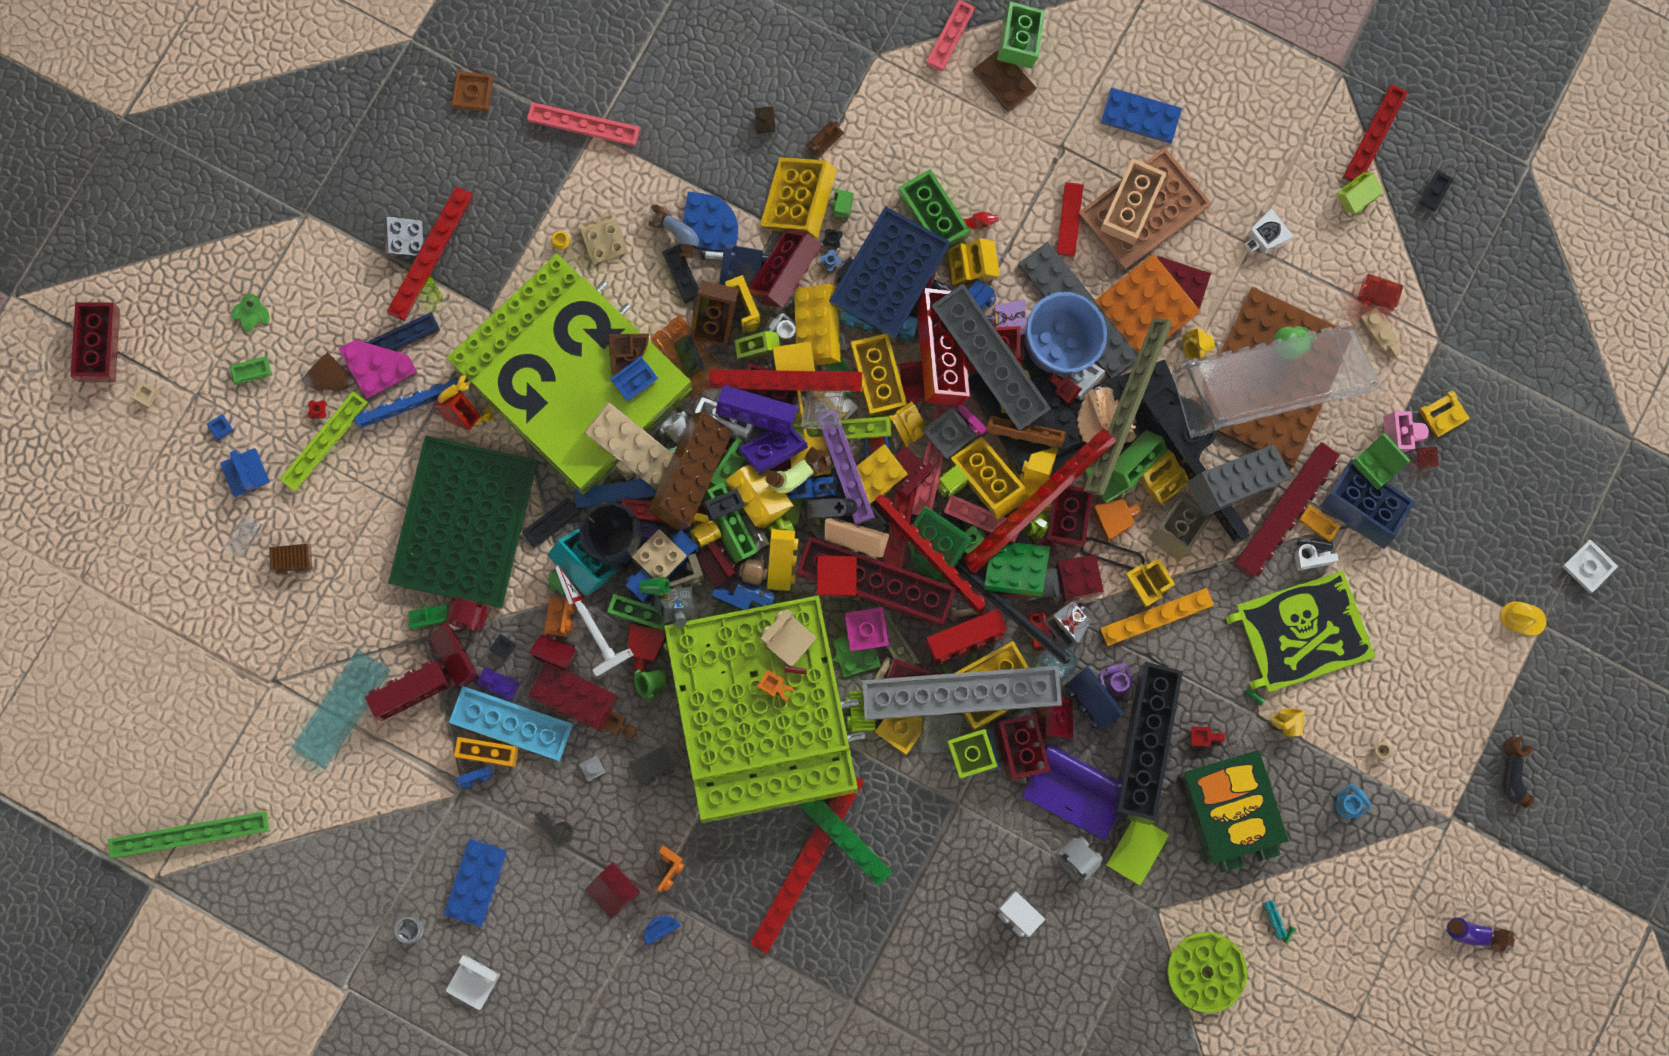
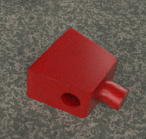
(645, 645)

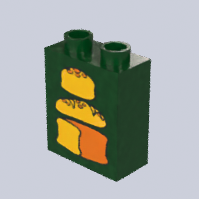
(1234, 810)

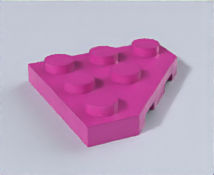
(376, 366)

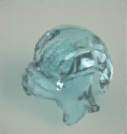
(1046, 659)

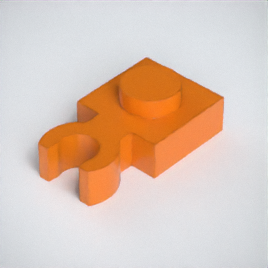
(772, 685)

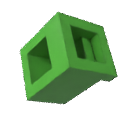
(842, 204)

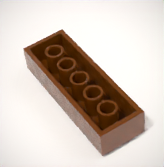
(690, 470)

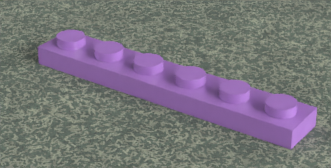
(848, 473)

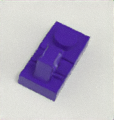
(498, 684)

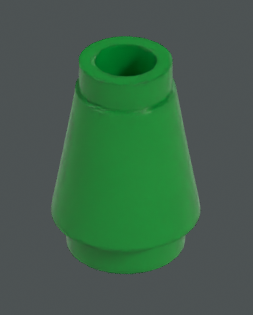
(656, 586)

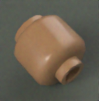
(753, 571)

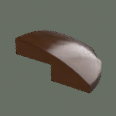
(626, 349)
(327, 375)

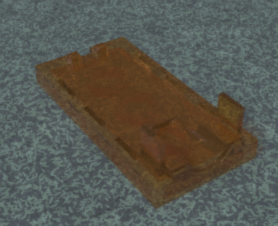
(673, 332)

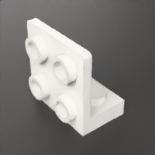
(472, 982)

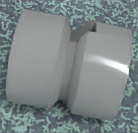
(409, 930)

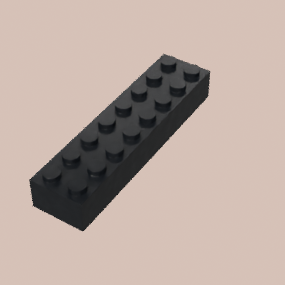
(1147, 743)

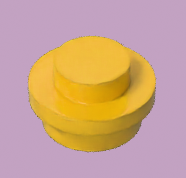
(560, 240)

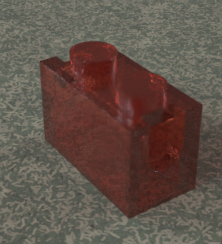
(1380, 292)

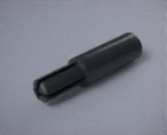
(1323, 545)

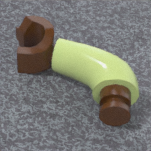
(789, 480)

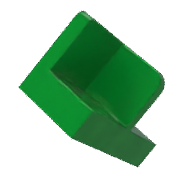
(427, 617)

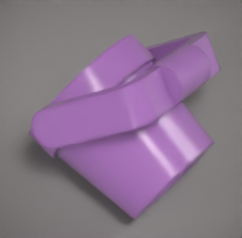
(1117, 683)

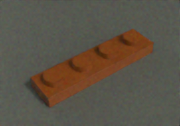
(1031, 433)

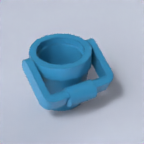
(1349, 805)

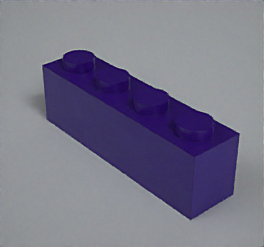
(756, 410)

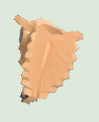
(1097, 413)

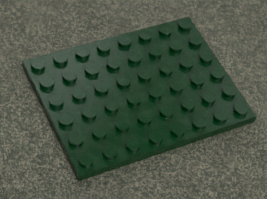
(463, 522)

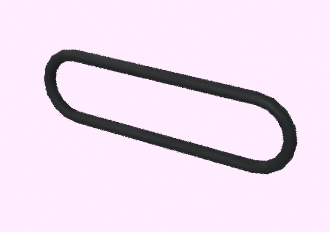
(1115, 546)

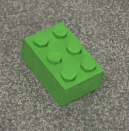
(1021, 35)

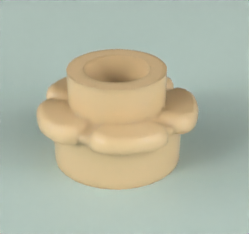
(1386, 751)

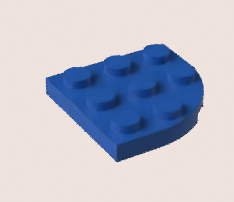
(711, 221)

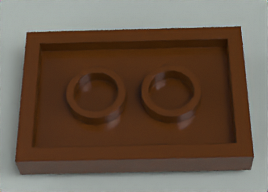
(1004, 81)

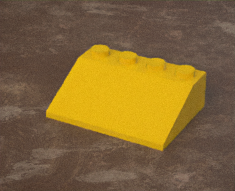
(799, 195)
(1001, 659)

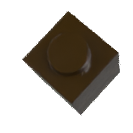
(765, 120)

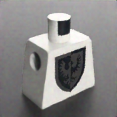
(1268, 234)

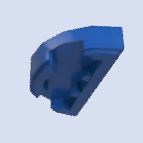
(660, 927)

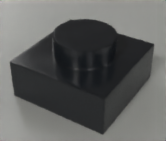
(503, 647)

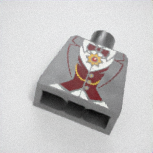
(1069, 623)

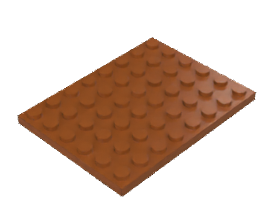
(1257, 323)

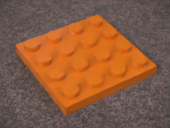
(1144, 295)

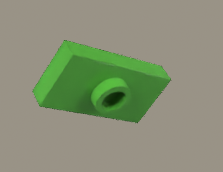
(250, 370)

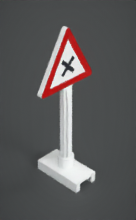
(574, 596)

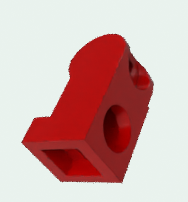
(1038, 619)

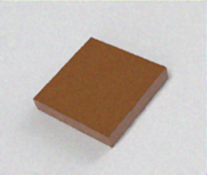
(472, 91)

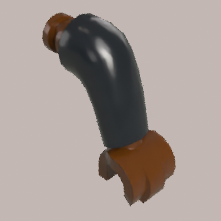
(1513, 783)

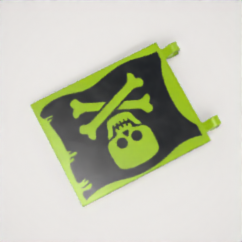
(1304, 631)

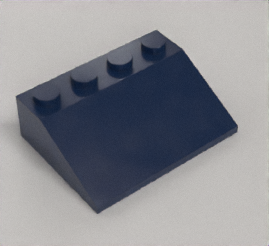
(1364, 508)

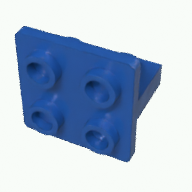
(244, 472)

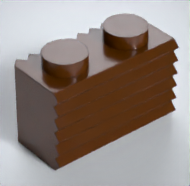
(290, 558)

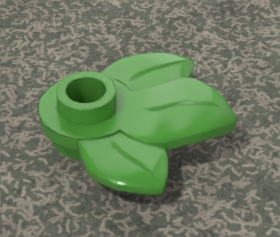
(250, 315)

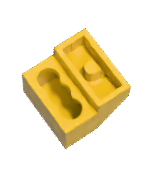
(973, 262)
(1164, 478)

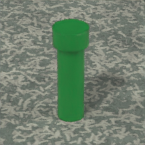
(1254, 696)

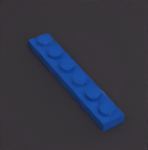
(402, 404)

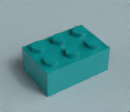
(578, 566)

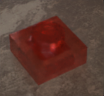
(1427, 457)

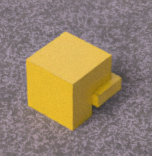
(1150, 581)

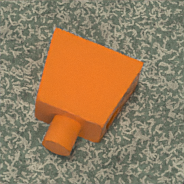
(1115, 517)

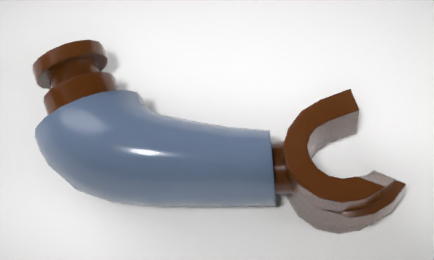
(687, 237)

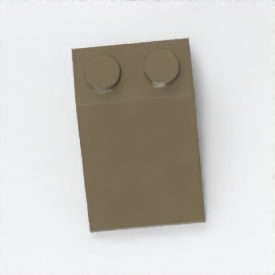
(1180, 527)

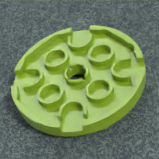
(1227, 967)

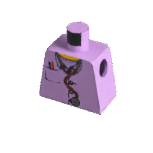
(1009, 315)

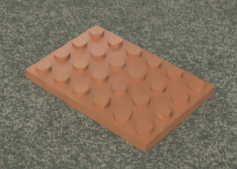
(1173, 208)

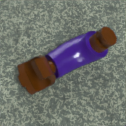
(1479, 935)

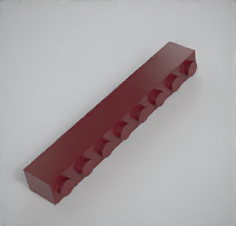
(1286, 510)

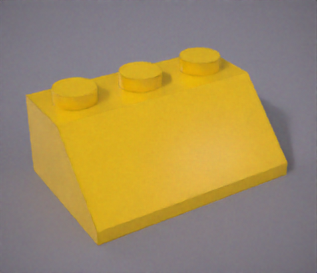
(760, 501)

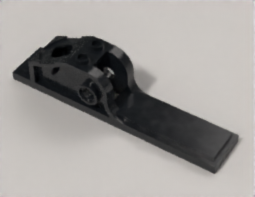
(1171, 425)

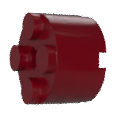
(467, 614)

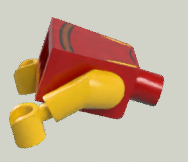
(457, 408)

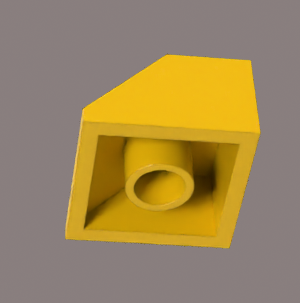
(1038, 469)

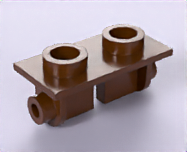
(825, 138)

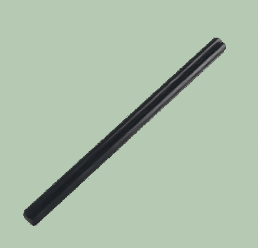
(1014, 614)

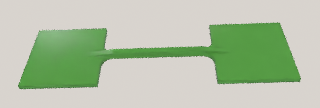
(855, 661)

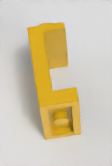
(752, 322)

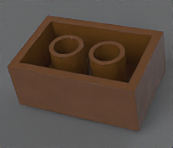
(714, 313)

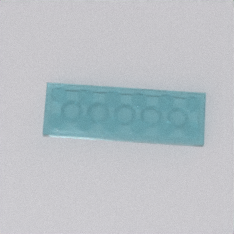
(340, 709)

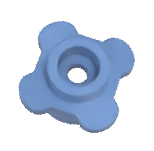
(830, 265)

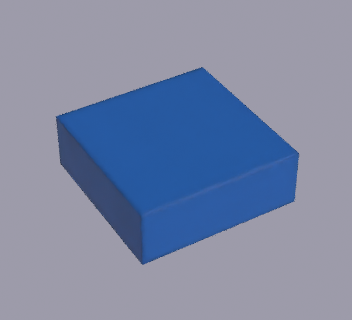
(220, 427)

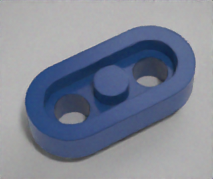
(483, 774)

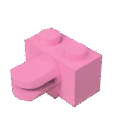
(1403, 431)

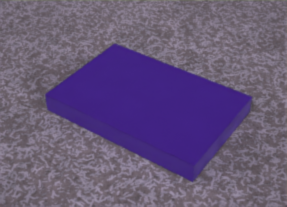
(772, 449)

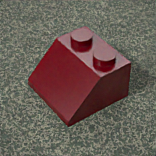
(554, 652)
(612, 890)

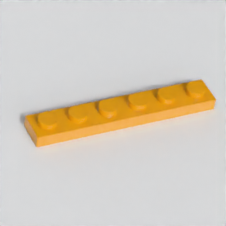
(1156, 617)

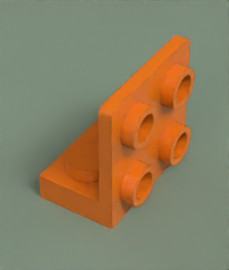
(559, 617)
(670, 857)

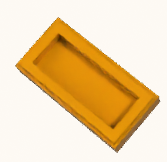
(1319, 523)

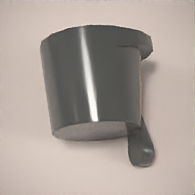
(1051, 586)

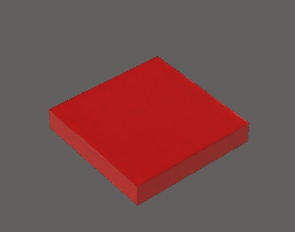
(836, 575)

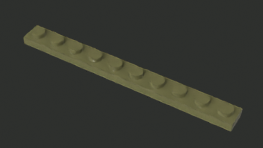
(1129, 404)
(897, 645)

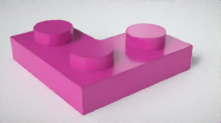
(975, 425)

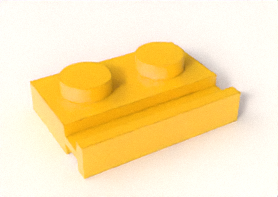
(908, 424)

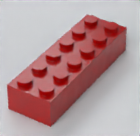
(941, 356)

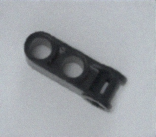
(829, 508)

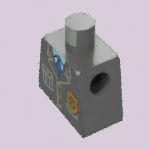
(675, 606)

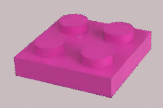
(866, 629)

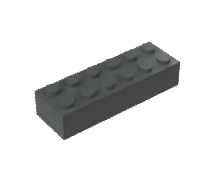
(1239, 479)

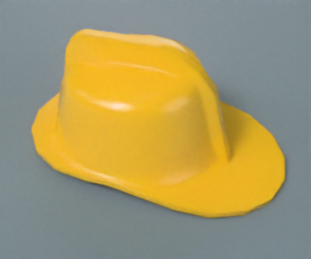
(1523, 618)

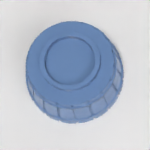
(1065, 333)

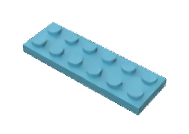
(511, 723)

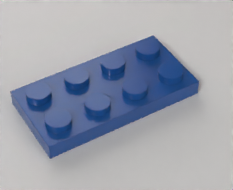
(1141, 115)
(475, 882)

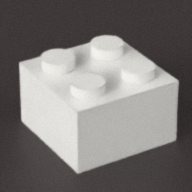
(1020, 915)

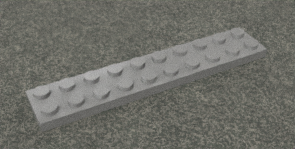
(961, 693)

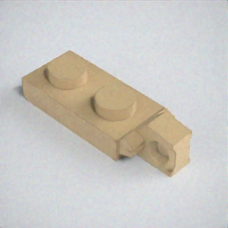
(1381, 332)

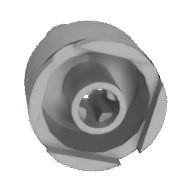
(1079, 859)

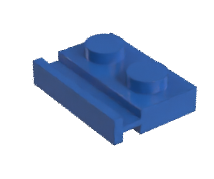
(634, 379)

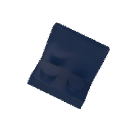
(740, 261)

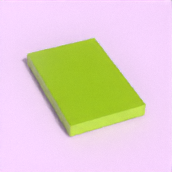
(1137, 851)

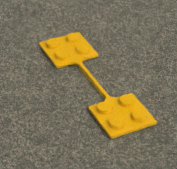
(800, 358)

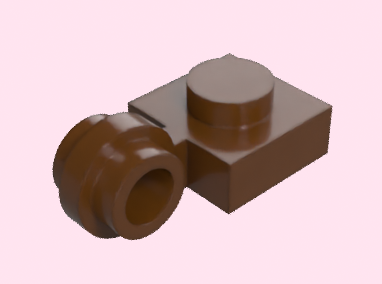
(615, 724)

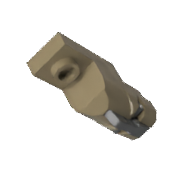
(759, 539)

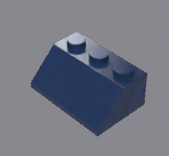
(1093, 699)

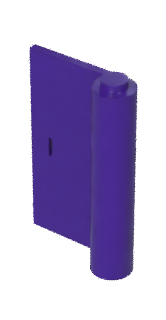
(1079, 789)

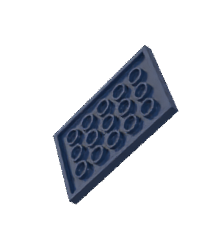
(890, 272)

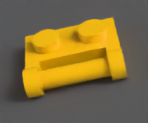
(1447, 420)

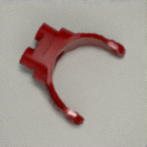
(981, 220)

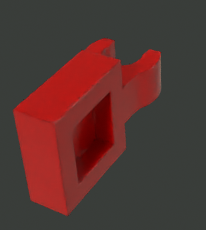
(1066, 388)
(1202, 736)

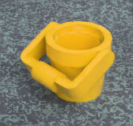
(1197, 343)
(705, 531)
(1291, 721)

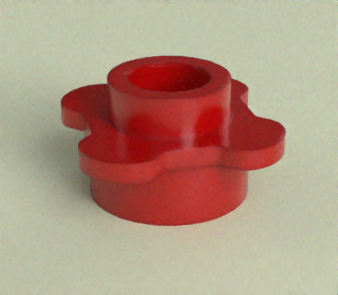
(321, 413)

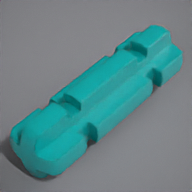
(1275, 919)

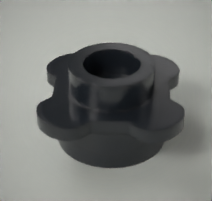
(832, 233)

